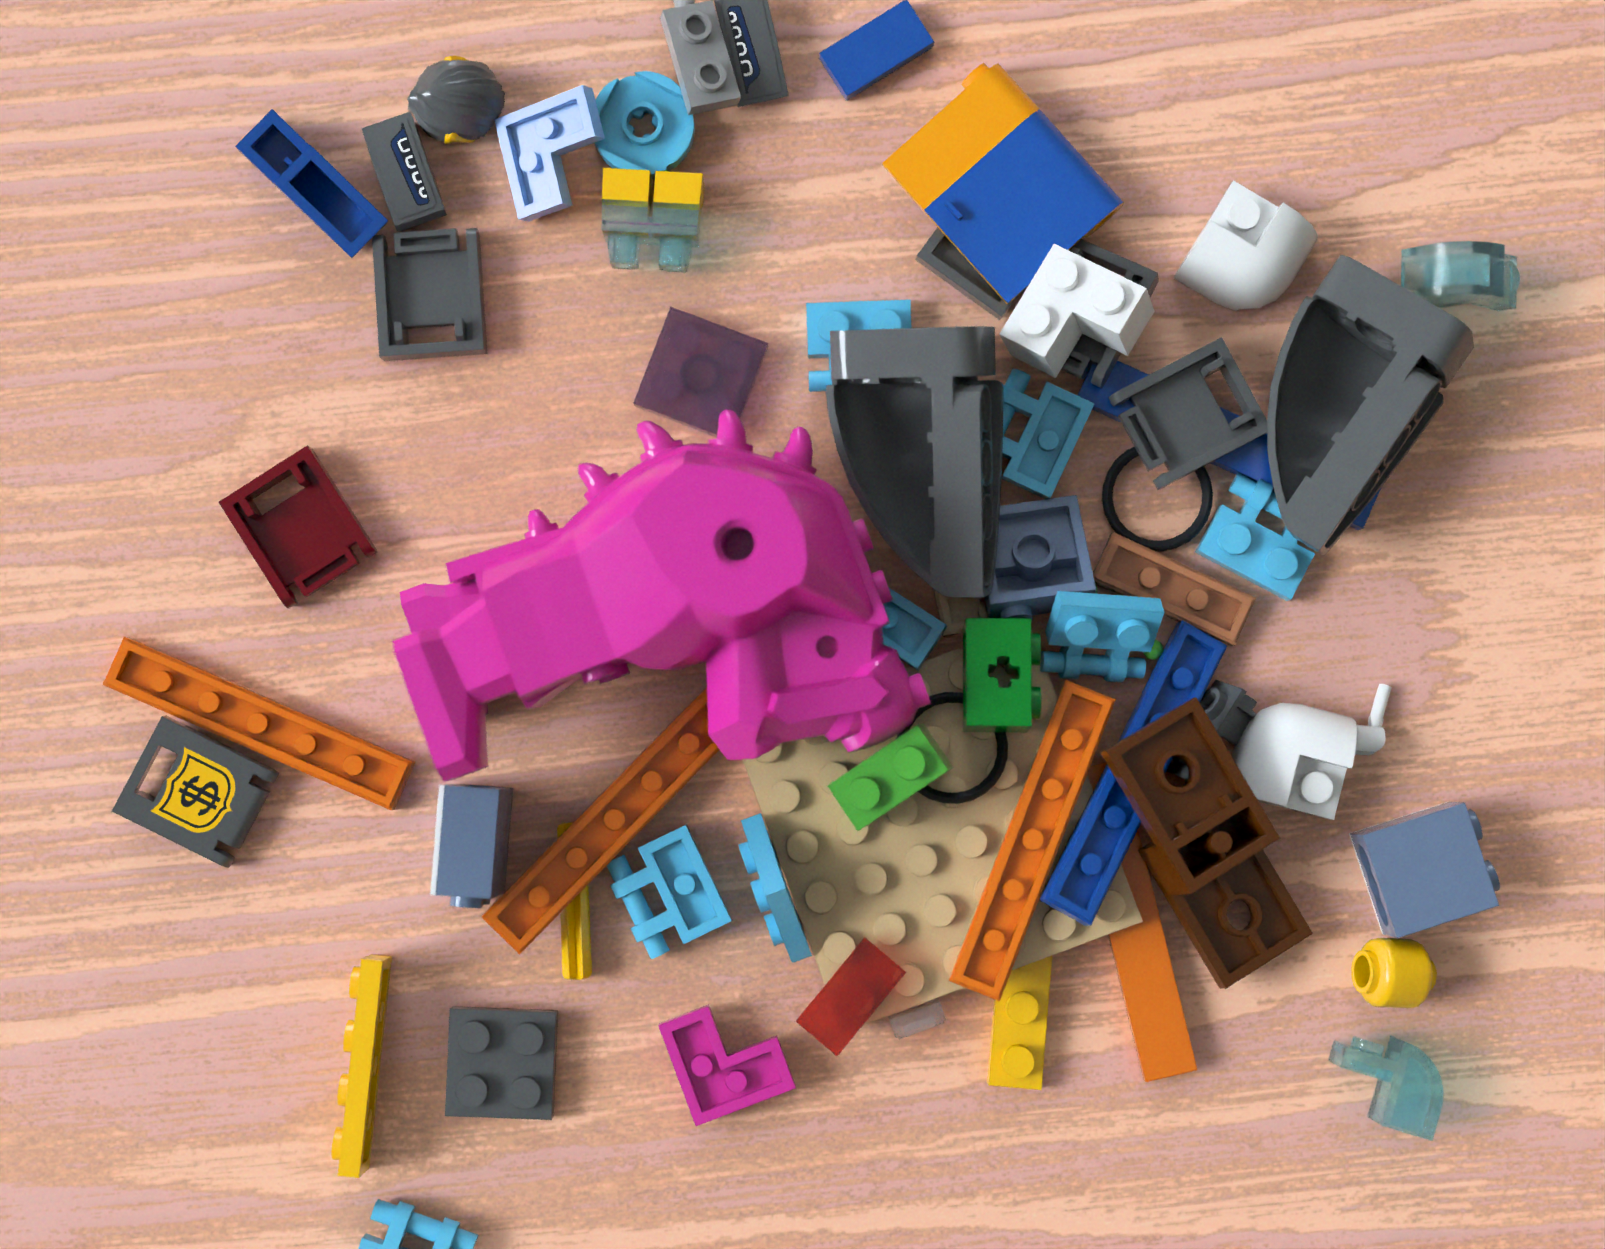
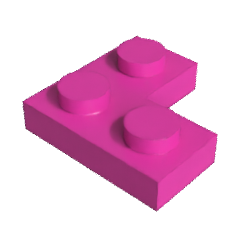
(720, 1081)

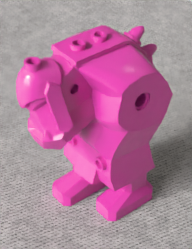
(668, 570)

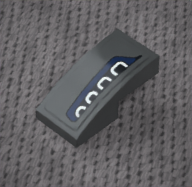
(752, 49)
(404, 171)

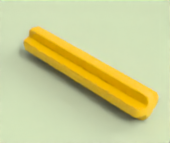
(576, 933)

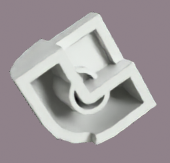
(1247, 251)
(1297, 757)

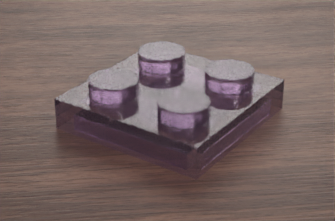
(699, 372)

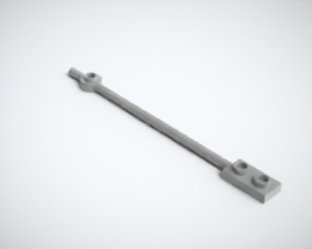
(700, 56)

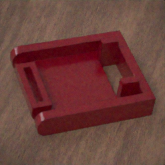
(303, 537)

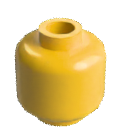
(1393, 973)

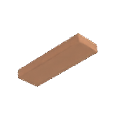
(1184, 592)

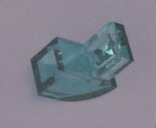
(1462, 274)
(1407, 1086)

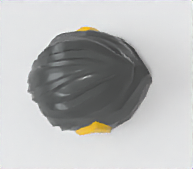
(456, 100)

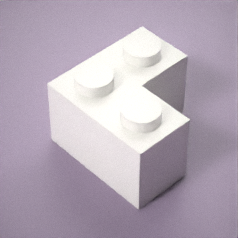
(1074, 299)

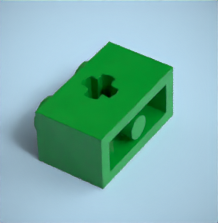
(984, 702)

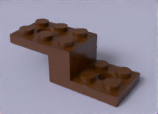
(1207, 842)

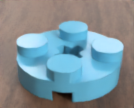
(632, 98)

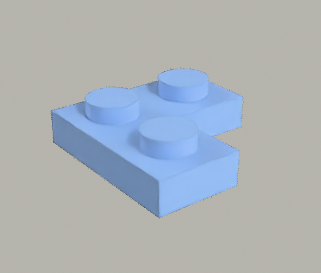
(533, 148)

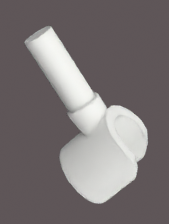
(1372, 737)

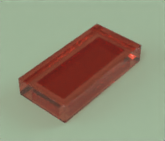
(850, 996)

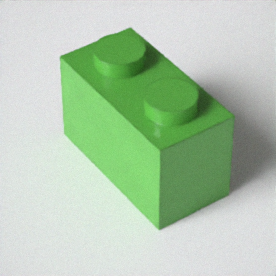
(890, 776)

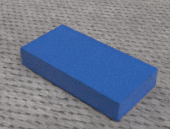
(876, 50)

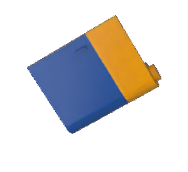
(1001, 181)

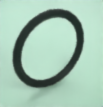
(1119, 528)
(988, 782)

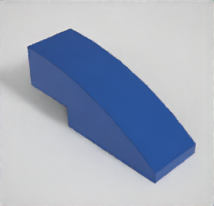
(311, 183)

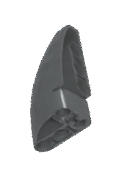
(1354, 395)
(924, 445)

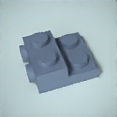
(1037, 555)

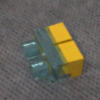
(674, 221)

